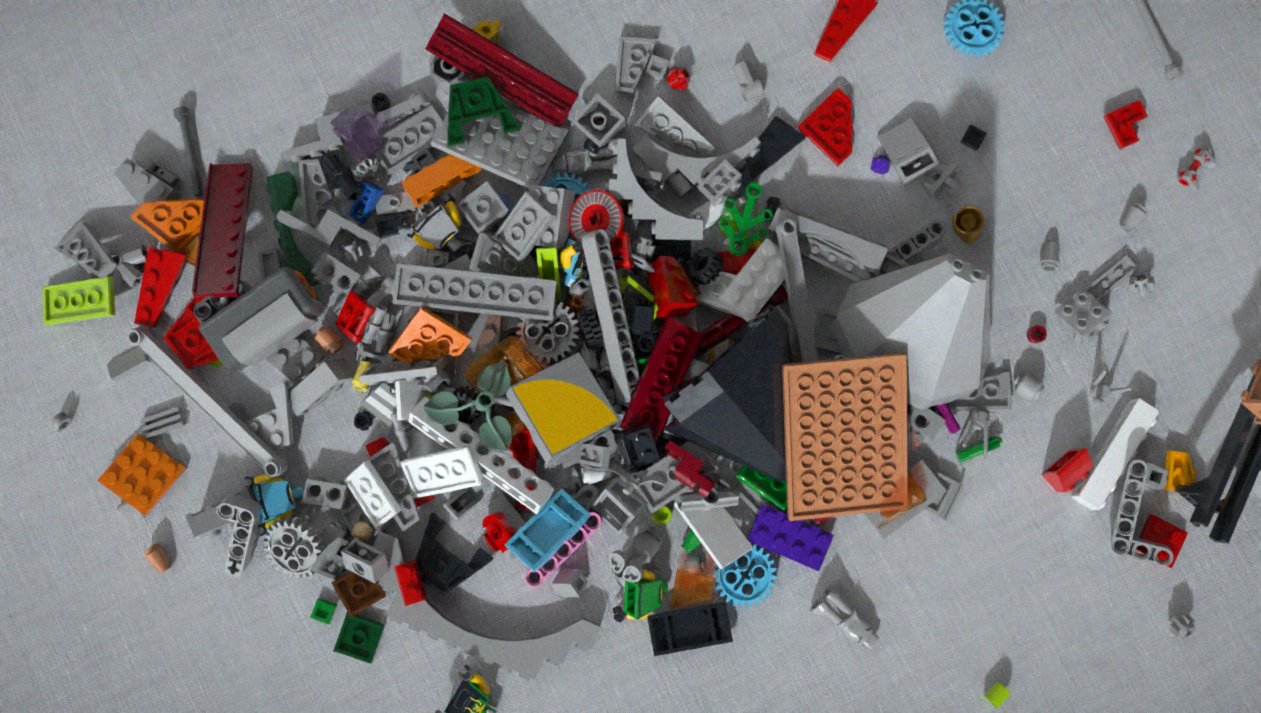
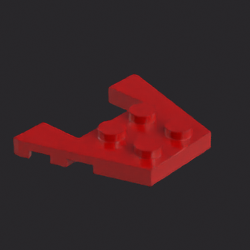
(188, 340)

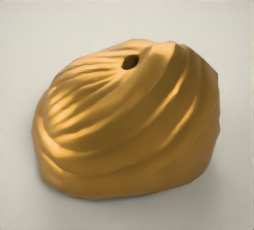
(968, 219)

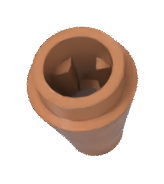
(157, 558)

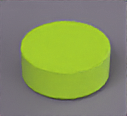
(662, 515)

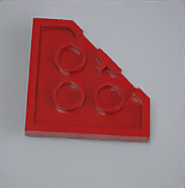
(831, 127)

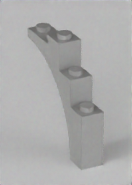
(692, 168)
(667, 223)

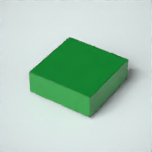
(323, 611)

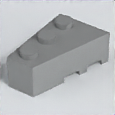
(144, 185)
(208, 522)

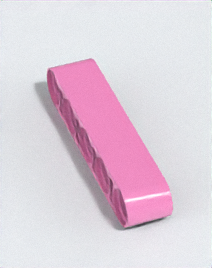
(560, 558)

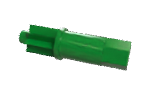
(978, 449)

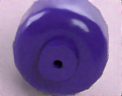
(880, 164)

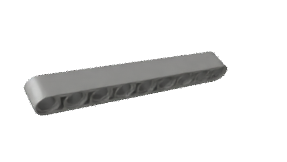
(611, 314)

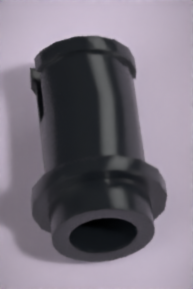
(773, 205)

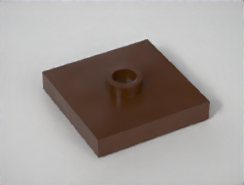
(357, 592)

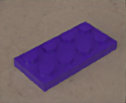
(790, 538)

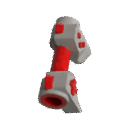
(1201, 157)

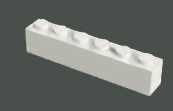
(1115, 454)

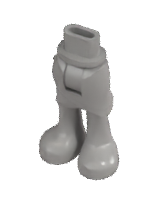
(581, 161)
(643, 548)
(854, 625)

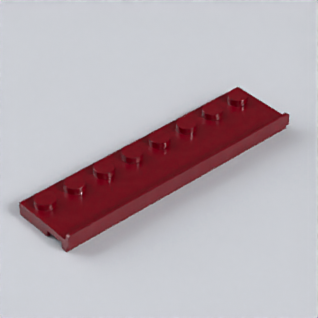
(507, 72)
(222, 230)

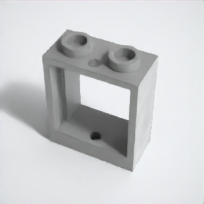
(620, 512)

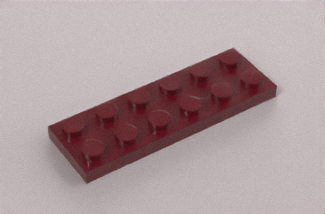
(662, 372)

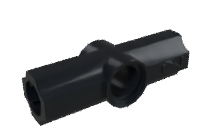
(342, 177)

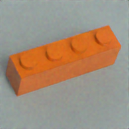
(437, 178)

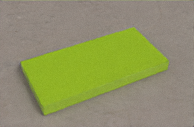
(78, 300)

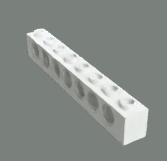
(500, 476)

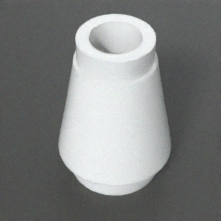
(592, 476)

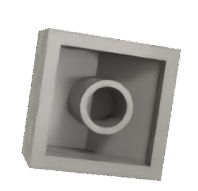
(600, 121)

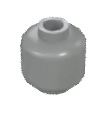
(1029, 386)

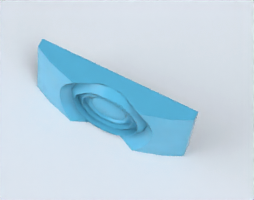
(548, 530)

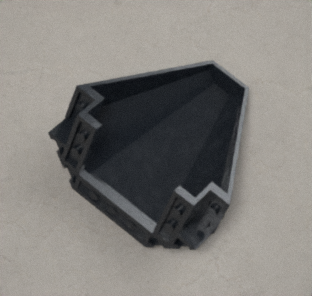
(739, 398)

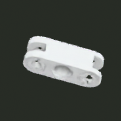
(713, 214)

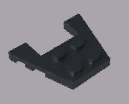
(440, 566)

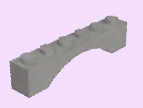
(867, 254)

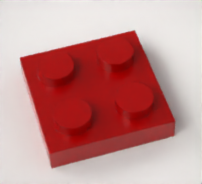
(1162, 532)

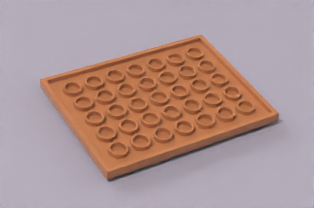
(845, 436)

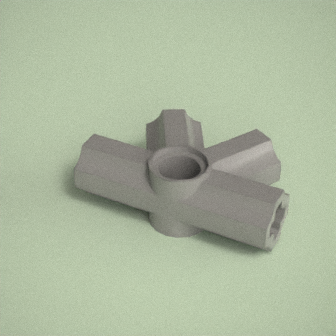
(127, 269)

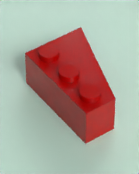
(671, 288)

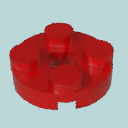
(498, 531)

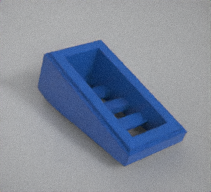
(373, 198)

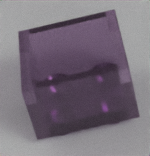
(357, 133)

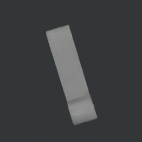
(242, 520)

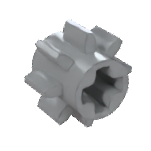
(643, 247)
(351, 251)
(1142, 284)
(1182, 625)

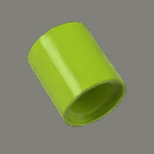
(997, 694)

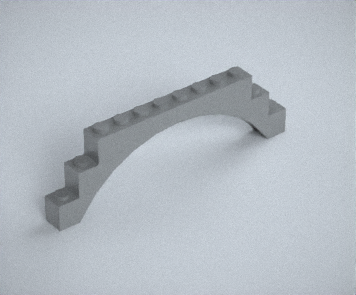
(519, 655)

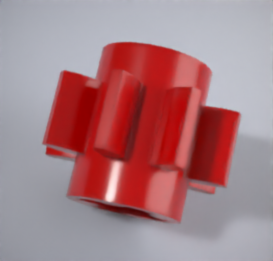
(678, 78)

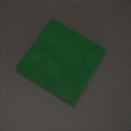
(359, 638)

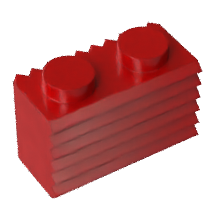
(410, 582)

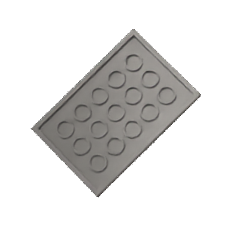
(516, 156)

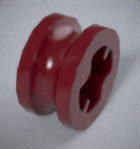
(1039, 329)

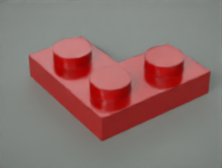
(1121, 123)

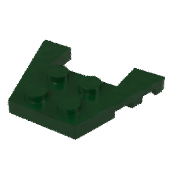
(472, 102)

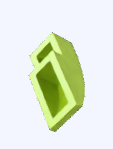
(549, 267)

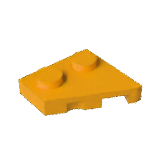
(1180, 470)

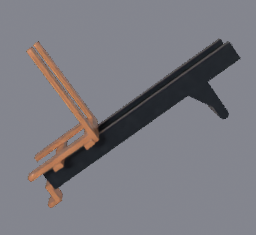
(1206, 493)

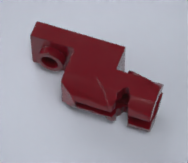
(689, 471)

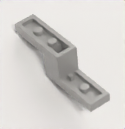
(329, 141)
(329, 228)
(586, 454)

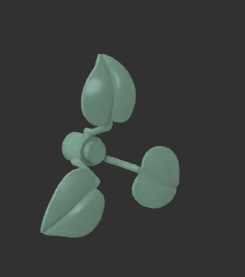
(495, 432)

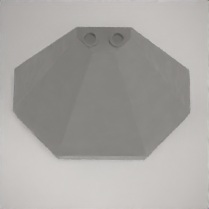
(931, 314)

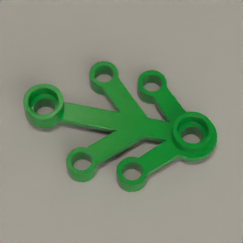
(744, 222)

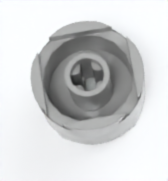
(445, 77)

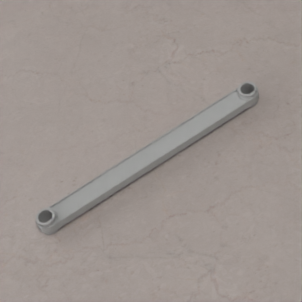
(797, 291)
(207, 401)

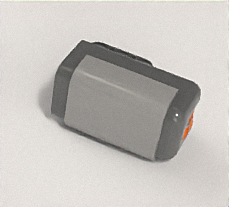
(259, 319)

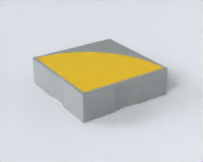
(562, 407)

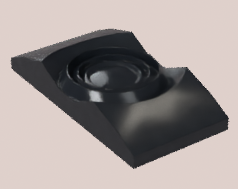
(689, 628)

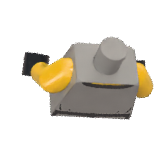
(439, 228)

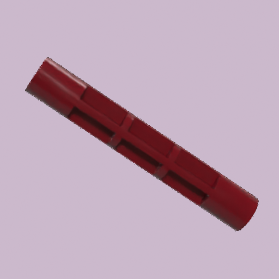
(728, 324)

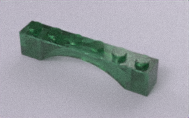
(283, 194)

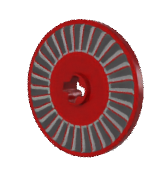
(599, 205)

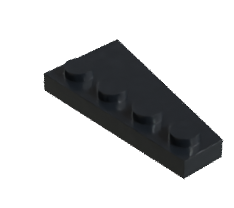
(776, 142)

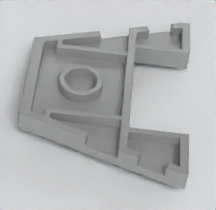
(274, 426)

